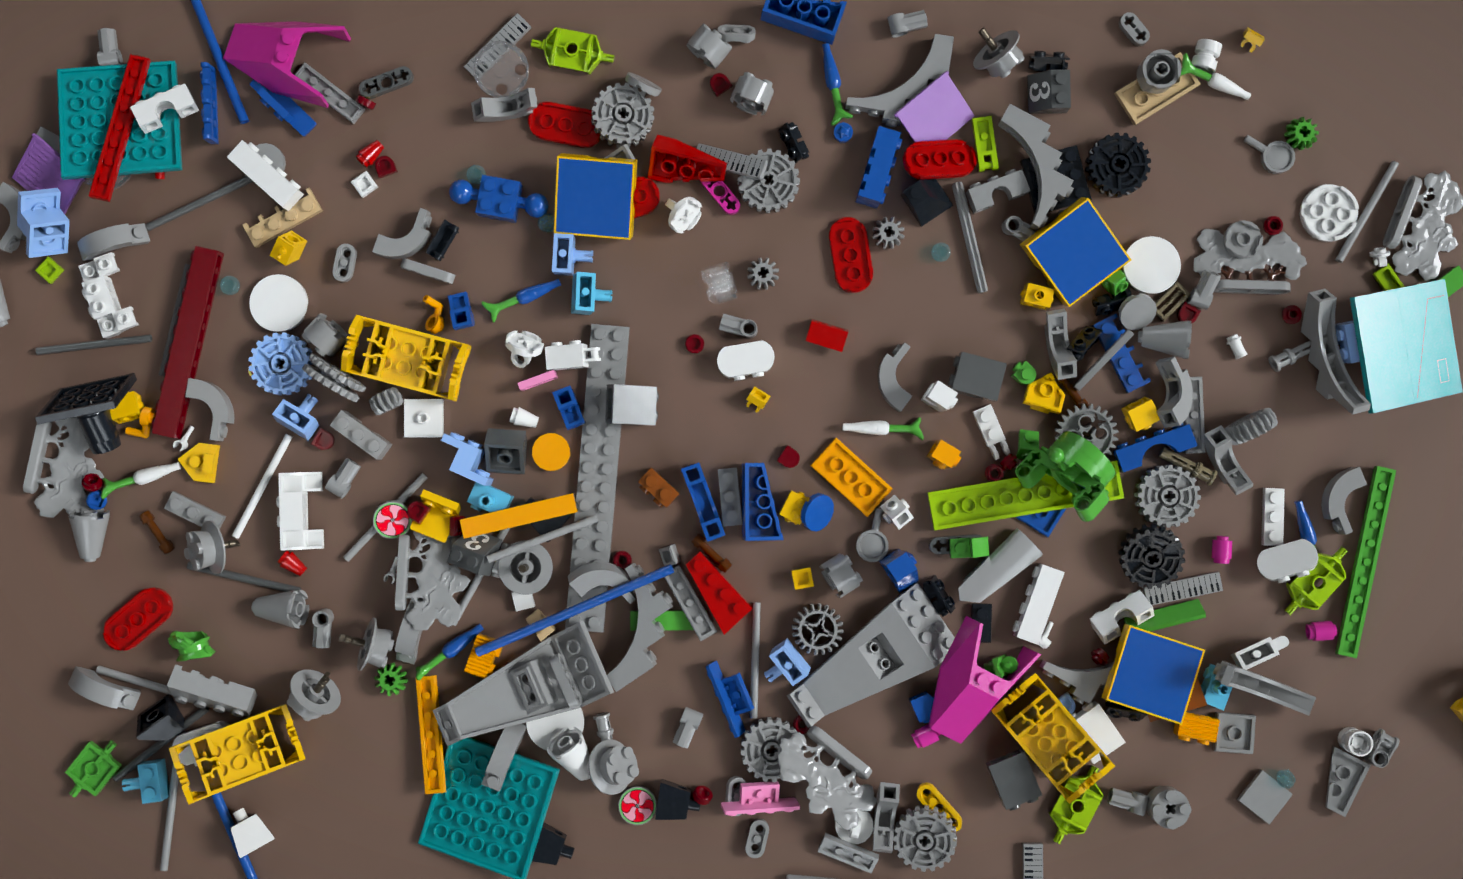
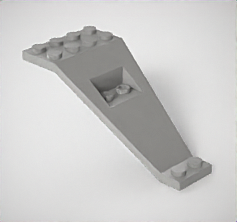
(905, 637)
(508, 696)

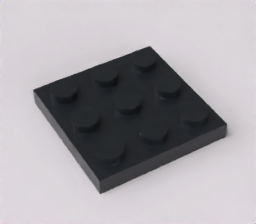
(1071, 167)

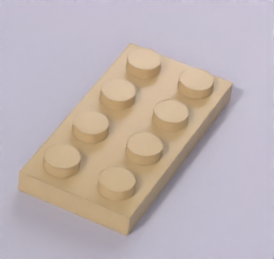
(1142, 104)

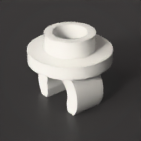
(1379, 256)

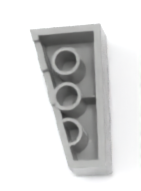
(211, 692)

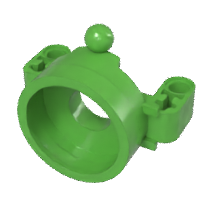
(1076, 467)

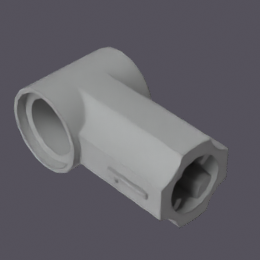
(903, 23)
(109, 52)
(1021, 231)
(1203, 293)
(736, 326)
(340, 482)
(322, 630)
(689, 723)
(1133, 802)

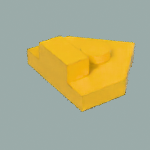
(1044, 395)
(201, 462)

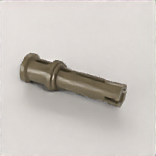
(1195, 469)

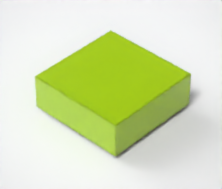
(49, 270)

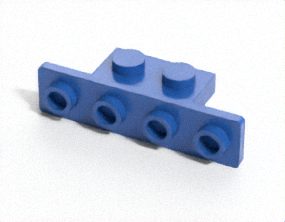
(285, 109)
(732, 697)

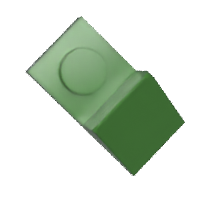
(969, 547)

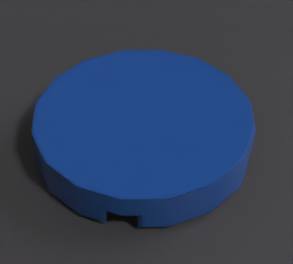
(817, 512)

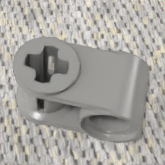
(1382, 748)

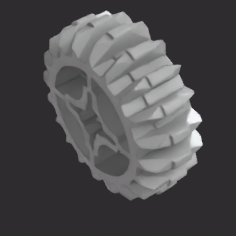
(1251, 426)
(811, 644)

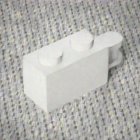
(570, 356)
(1259, 652)

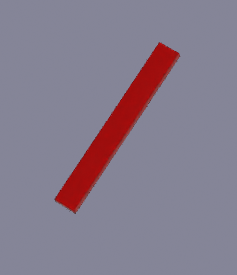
(119, 128)

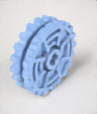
(268, 358)

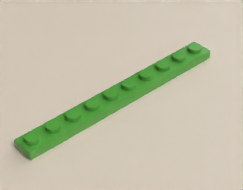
(1365, 561)

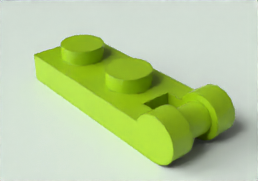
(984, 143)

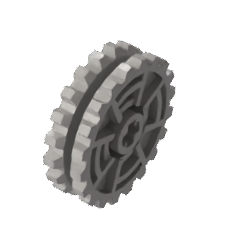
(608, 120)
(780, 192)
(334, 378)
(1170, 481)
(758, 741)
(930, 852)

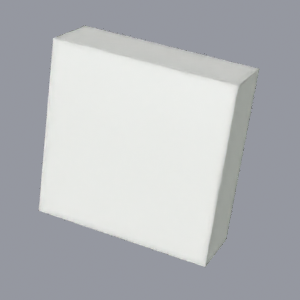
(364, 184)
(523, 601)

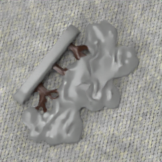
(1277, 250)

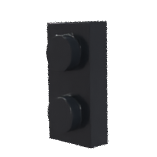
(983, 613)

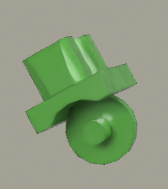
(1002, 665)

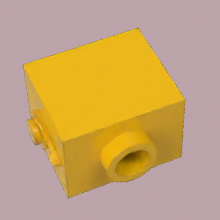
(288, 248)
(1029, 296)
(128, 408)
(1140, 414)
(792, 507)

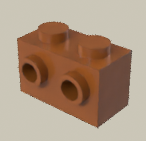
(655, 484)

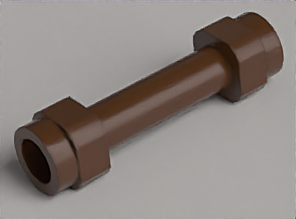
(1073, 393)
(148, 518)
(724, 564)

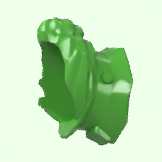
(191, 645)

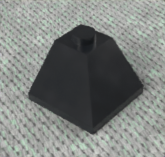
(926, 200)
(160, 721)

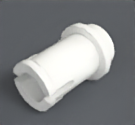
(1236, 346)

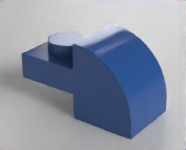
(461, 311)
(569, 407)

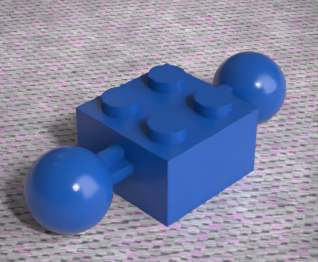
(499, 198)

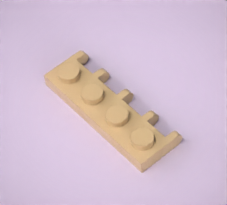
(283, 220)

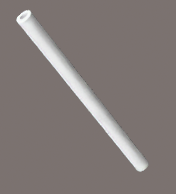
(262, 485)

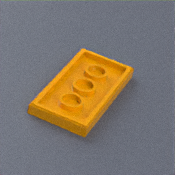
(851, 477)

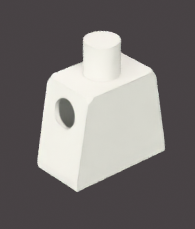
(249, 833)

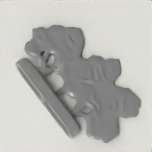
(1429, 231)
(66, 469)
(436, 582)
(826, 784)

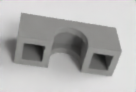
(1013, 184)
(360, 435)

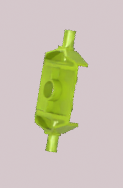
(584, 59)
(1303, 589)
(1073, 821)

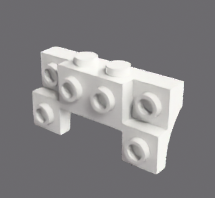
(103, 298)
(294, 511)

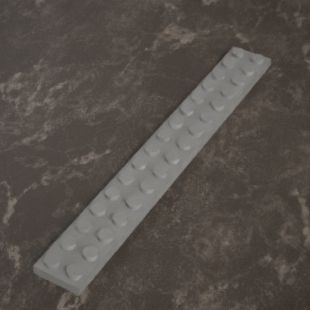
(598, 466)

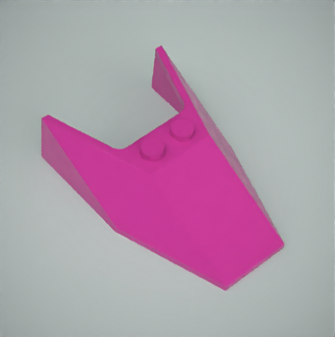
(268, 51)
(967, 691)

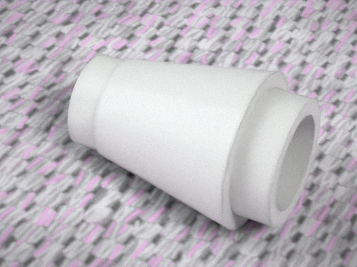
(523, 418)

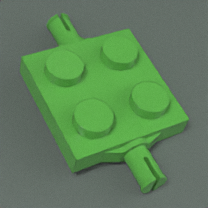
(93, 768)

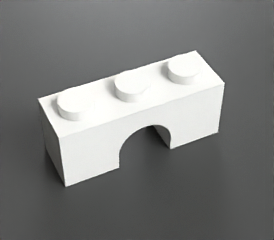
(148, 111)
(940, 396)
(1133, 606)

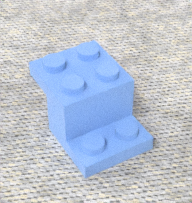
(43, 222)
(468, 459)

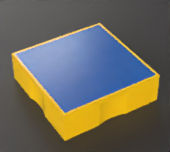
(595, 196)
(1076, 251)
(1153, 674)

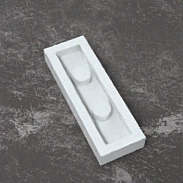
(1272, 516)

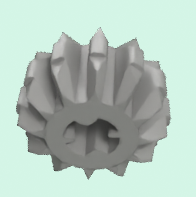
(882, 235)
(769, 276)
(386, 401)

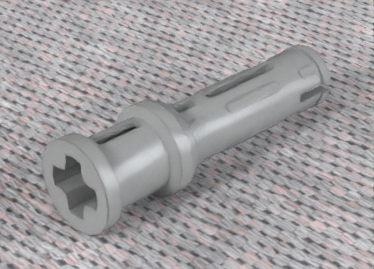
(1289, 356)
(603, 724)

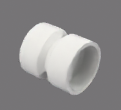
(1207, 52)
(1355, 741)

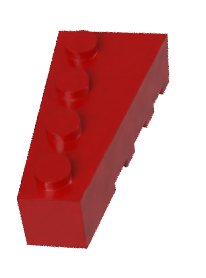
(720, 595)

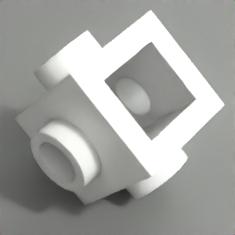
(896, 512)

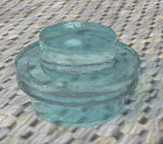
(475, 174)
(546, 223)
(941, 252)
(230, 285)
(1285, 778)

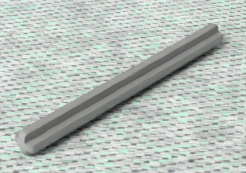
(969, 236)

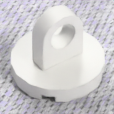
(684, 214)
(525, 345)
(861, 832)

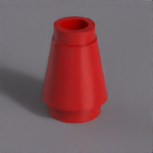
(369, 153)
(292, 563)

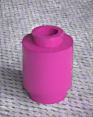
(1221, 550)
(1320, 631)
(925, 736)

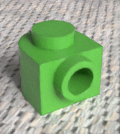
(1115, 283)
(1023, 373)

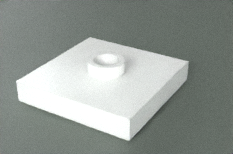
(423, 418)

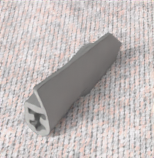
(1000, 567)

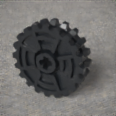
(1117, 150)
(1146, 543)

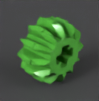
(1305, 129)
(391, 687)

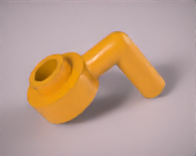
(435, 322)
(146, 417)

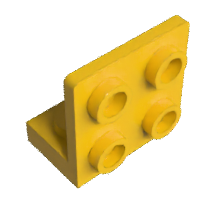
(437, 522)

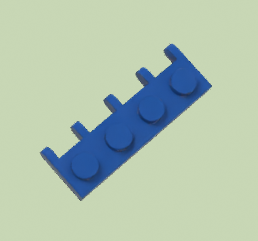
(209, 100)
(1122, 360)

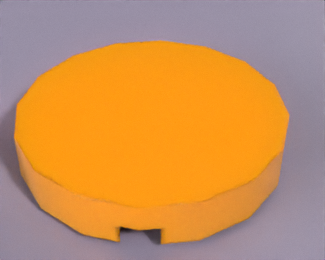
(551, 452)

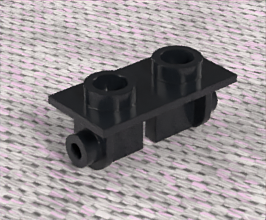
(1041, 59)
(796, 150)
(442, 240)
(1106, 305)
(1084, 341)
(944, 603)
(1118, 711)

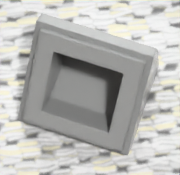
(669, 555)

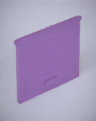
(935, 111)
(42, 170)

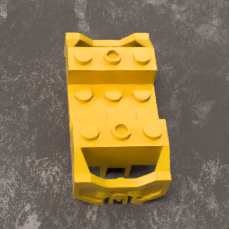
(406, 357)
(1052, 738)
(236, 753)

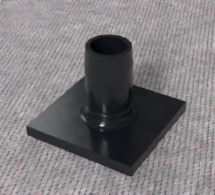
(92, 407)

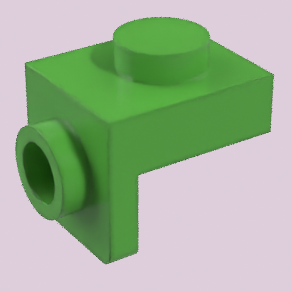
(1027, 442)

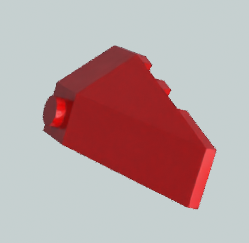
(676, 161)

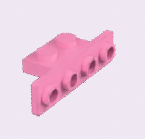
(759, 798)

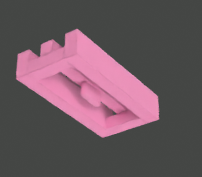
(537, 380)

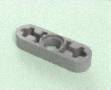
(427, 271)
(565, 681)

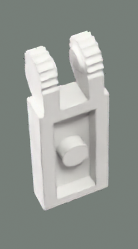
(990, 430)

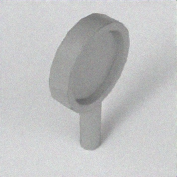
(1275, 157)
(871, 543)

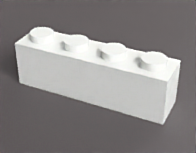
(268, 178)
(1038, 603)

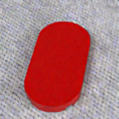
(563, 125)
(939, 159)
(645, 197)
(850, 255)
(138, 619)

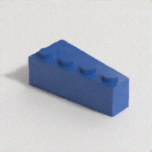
(807, 17)
(878, 167)
(758, 508)
(900, 569)

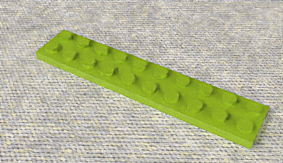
(1004, 500)

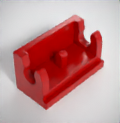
(826, 335)

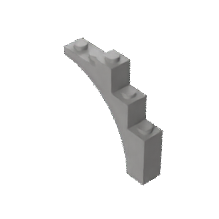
(889, 103)
(1031, 134)
(1325, 354)
(648, 631)
(1083, 681)
(1270, 689)

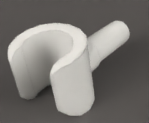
(183, 441)
(392, 571)
(1045, 642)

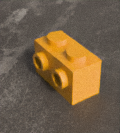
(944, 455)

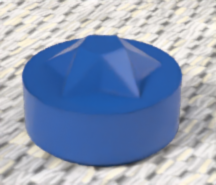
(843, 132)
(95, 501)

